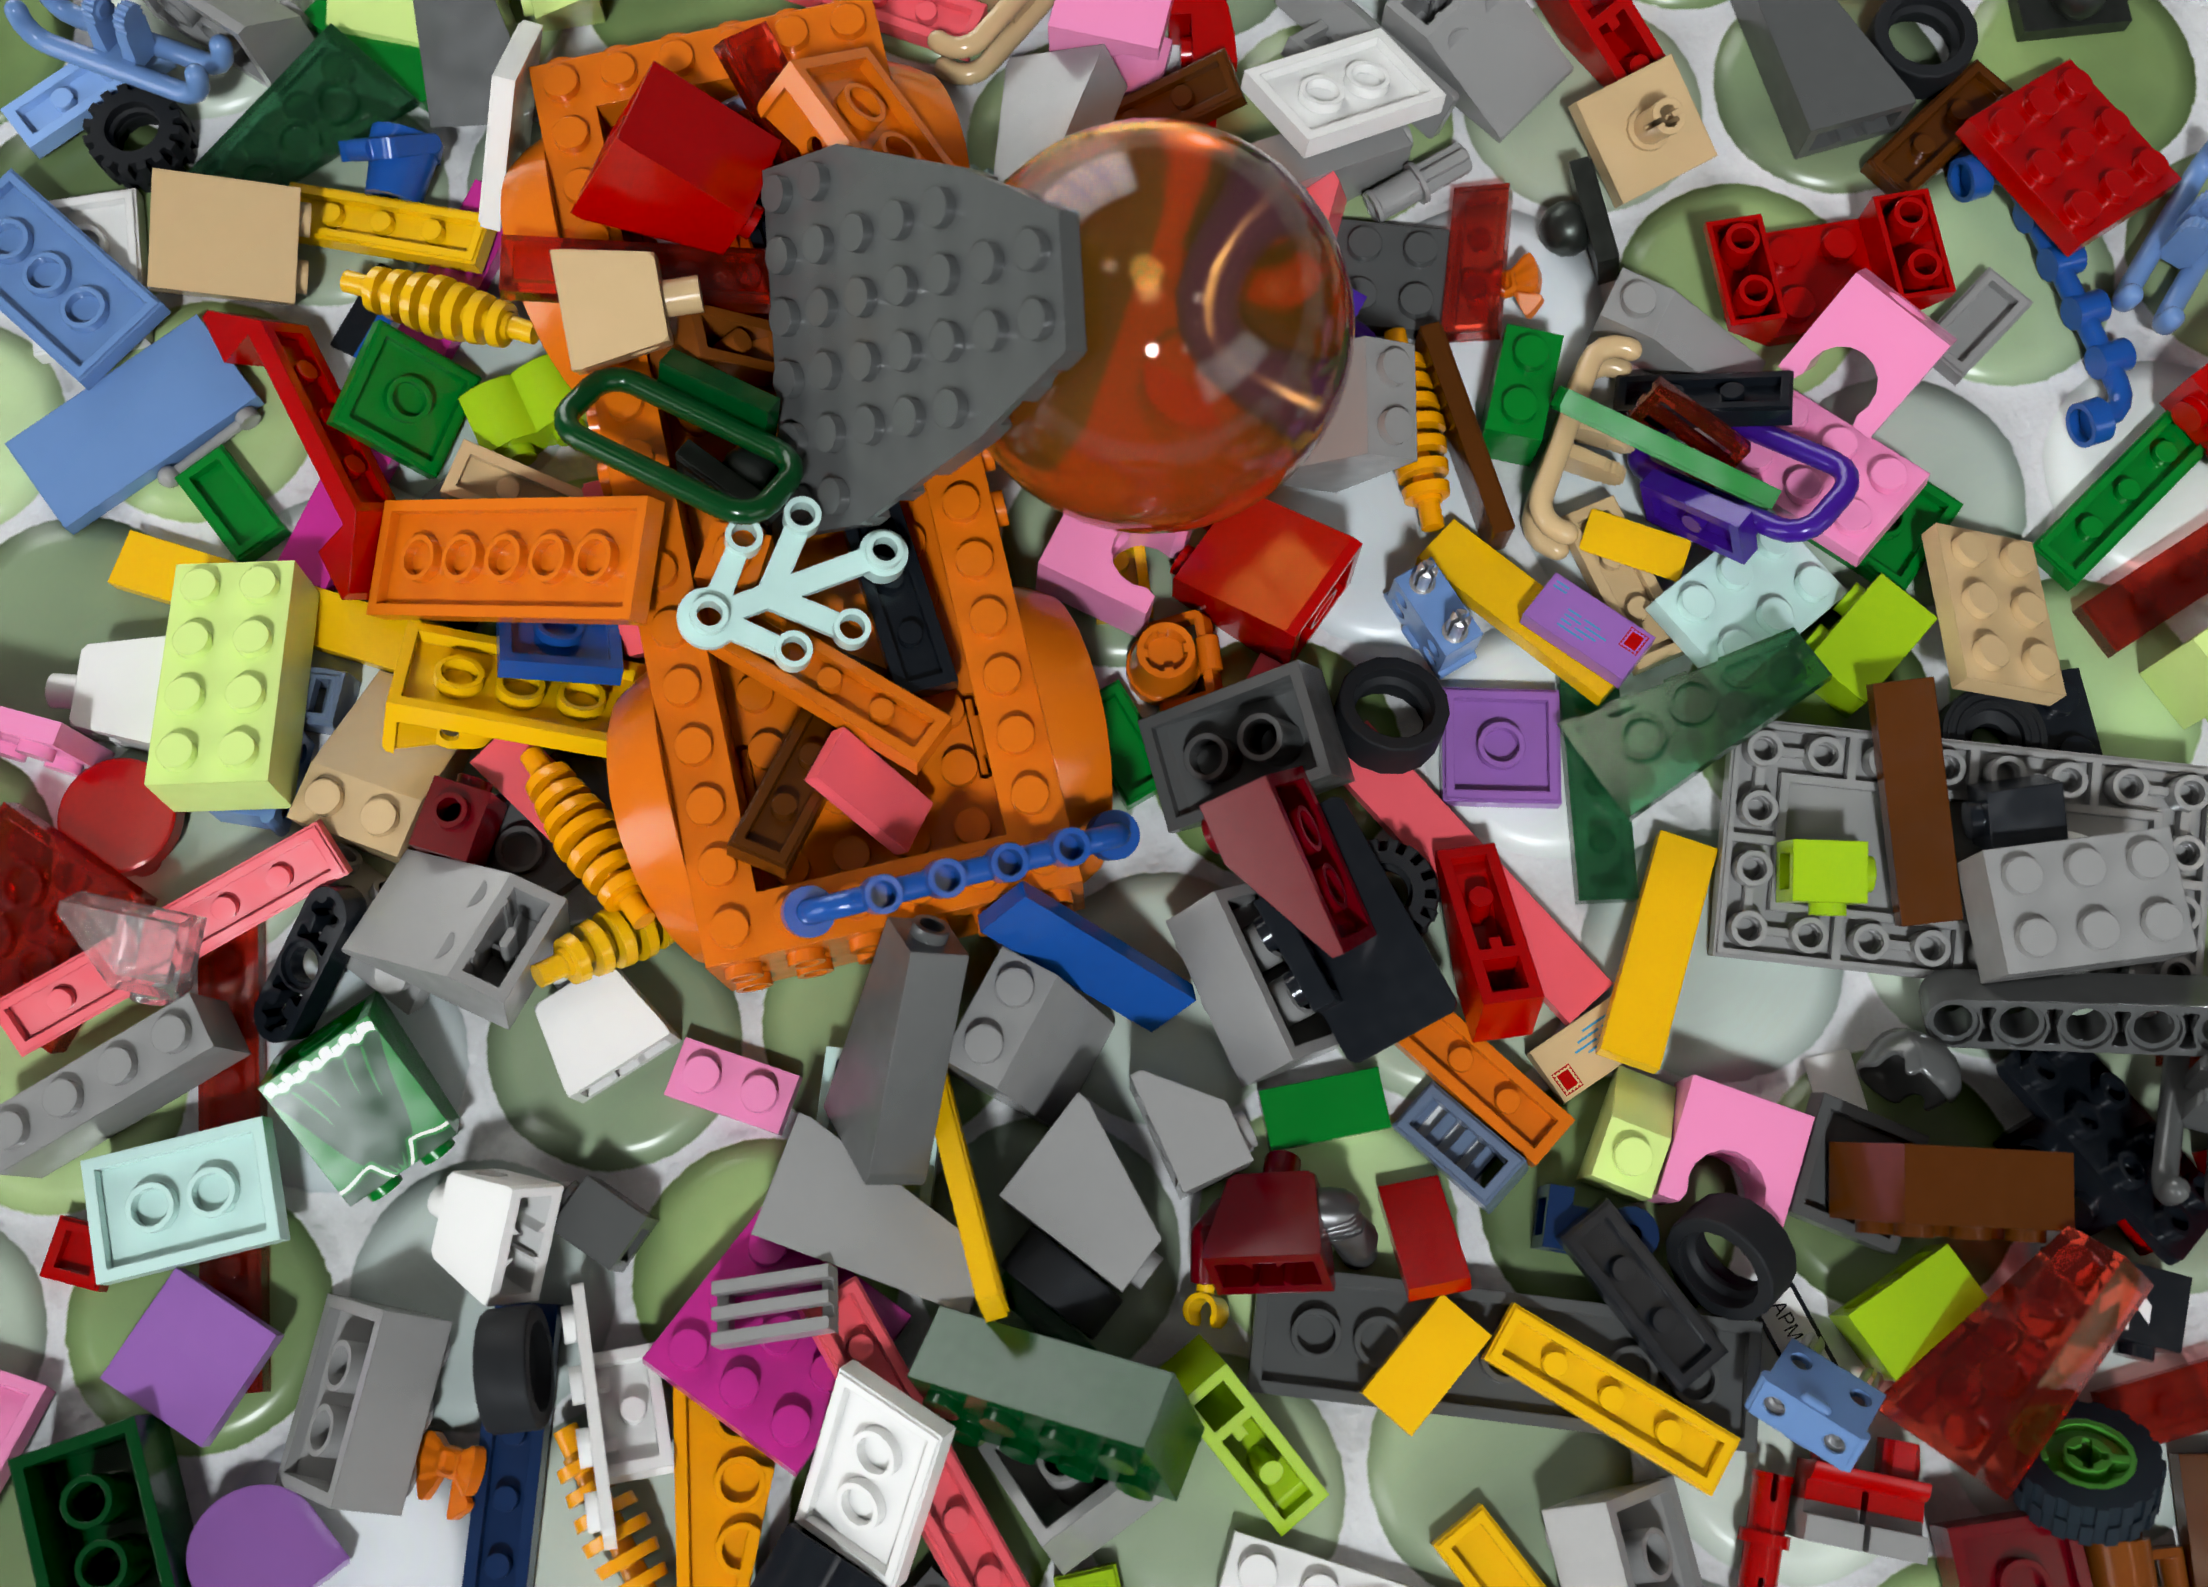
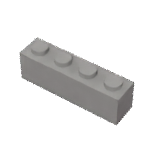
(118, 1084)

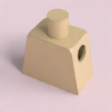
(618, 305)

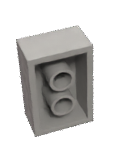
(2076, 905)

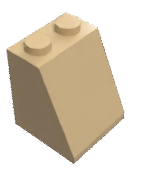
(226, 238)

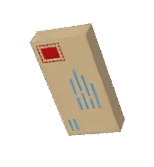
(1569, 1058)

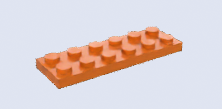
(517, 560)

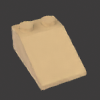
(368, 793)

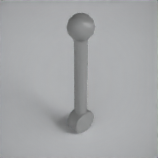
(244, 420)

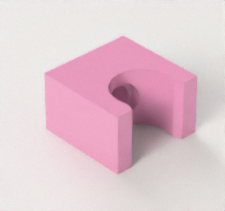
(1128, 28)
(1887, 330)
(1082, 574)
(1745, 1131)

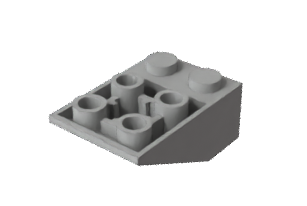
(1485, 51)
(461, 933)

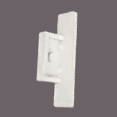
(624, 1413)

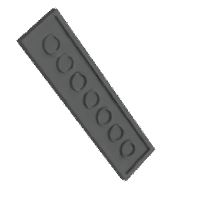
(1337, 1340)

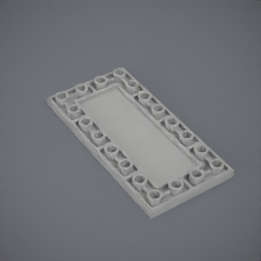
(1825, 787)

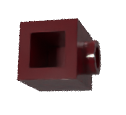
(459, 820)

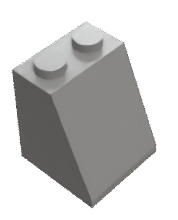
(1373, 422)
(1028, 1038)
(1086, 1200)

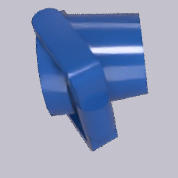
(398, 158)

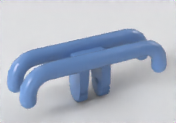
(124, 47)
(2180, 240)

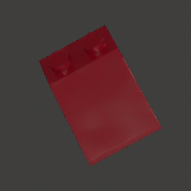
(1287, 853)

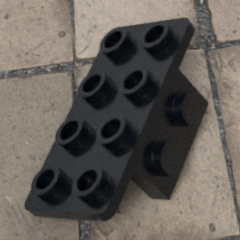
(1379, 987)
(2092, 1114)

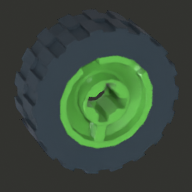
(2095, 1478)

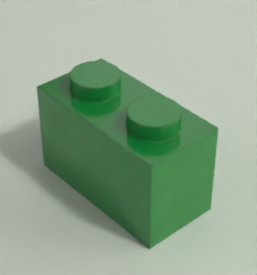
(1520, 393)

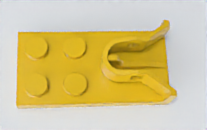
(452, 684)

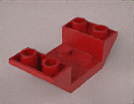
(1786, 278)

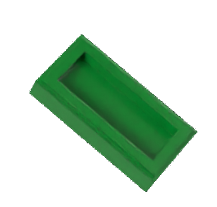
(233, 505)
(1129, 760)
(1324, 1109)

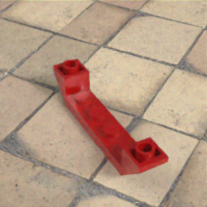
(341, 461)

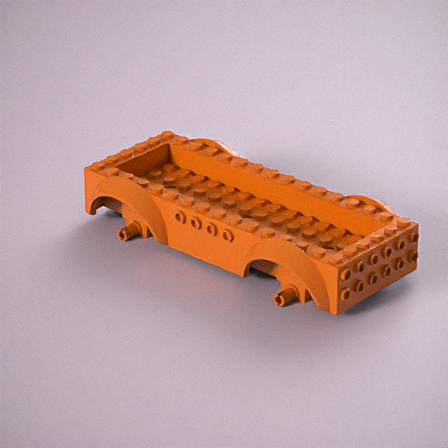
(702, 734)

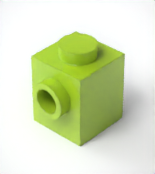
(1824, 874)

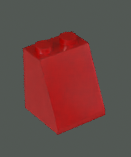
(679, 167)
(1266, 577)

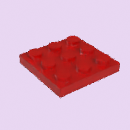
(2068, 157)

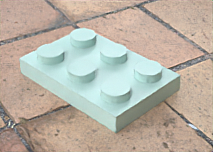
(1735, 604)
(184, 1200)

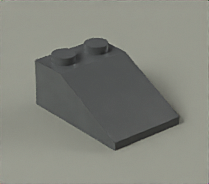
(1241, 735)

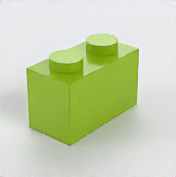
(1867, 640)
(1908, 1310)

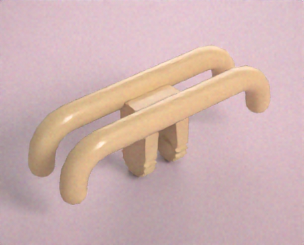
(997, 33)
(1540, 523)

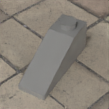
(1671, 331)

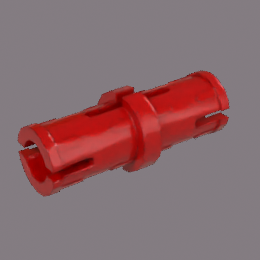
(1764, 1530)

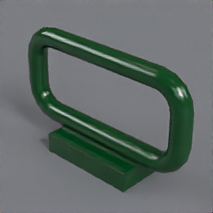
(705, 400)

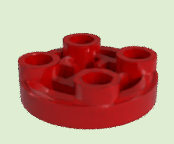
(119, 817)

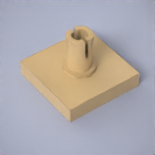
(1642, 130)

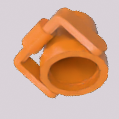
(1167, 665)

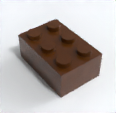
(1951, 1191)

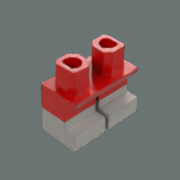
(1862, 1508)

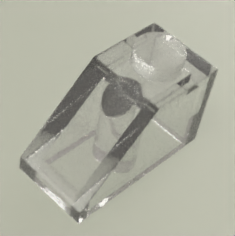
(136, 944)

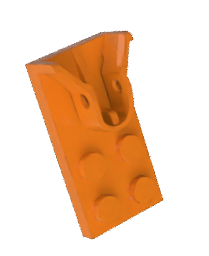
(848, 103)

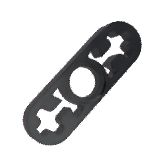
(288, 976)

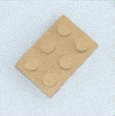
(1992, 615)

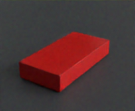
(1424, 1238)

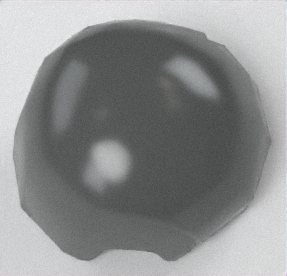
(1909, 1064)

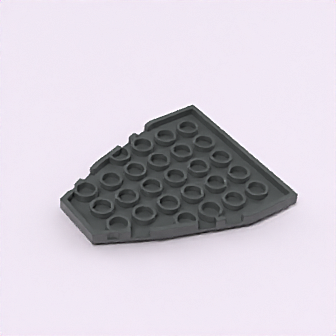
(909, 319)

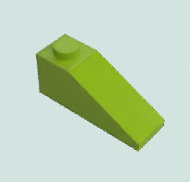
(1246, 1437)

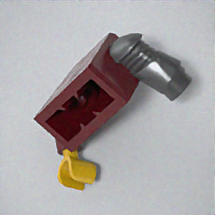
(1274, 1237)

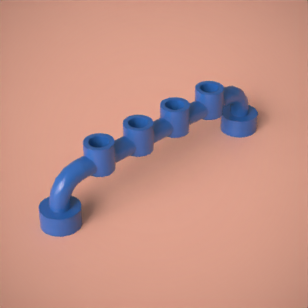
(2105, 360)
(1108, 836)

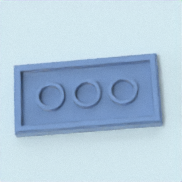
(67, 287)
(132, 425)

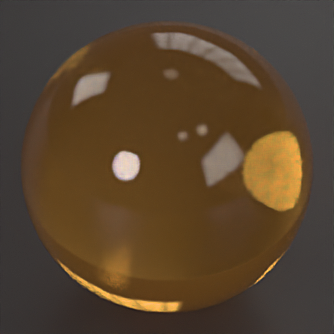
(1206, 324)

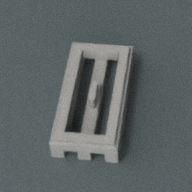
(728, 1311)

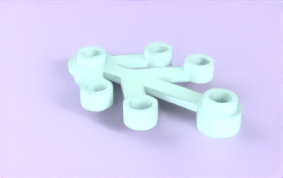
(784, 591)

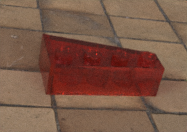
(2019, 1360)

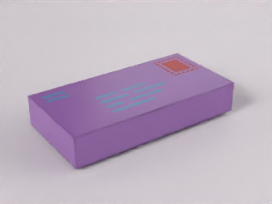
(1587, 630)

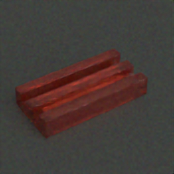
(1696, 414)

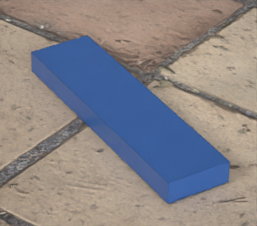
(1086, 956)

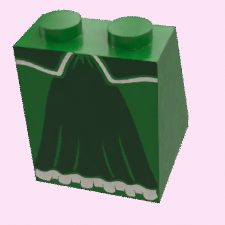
(361, 1101)

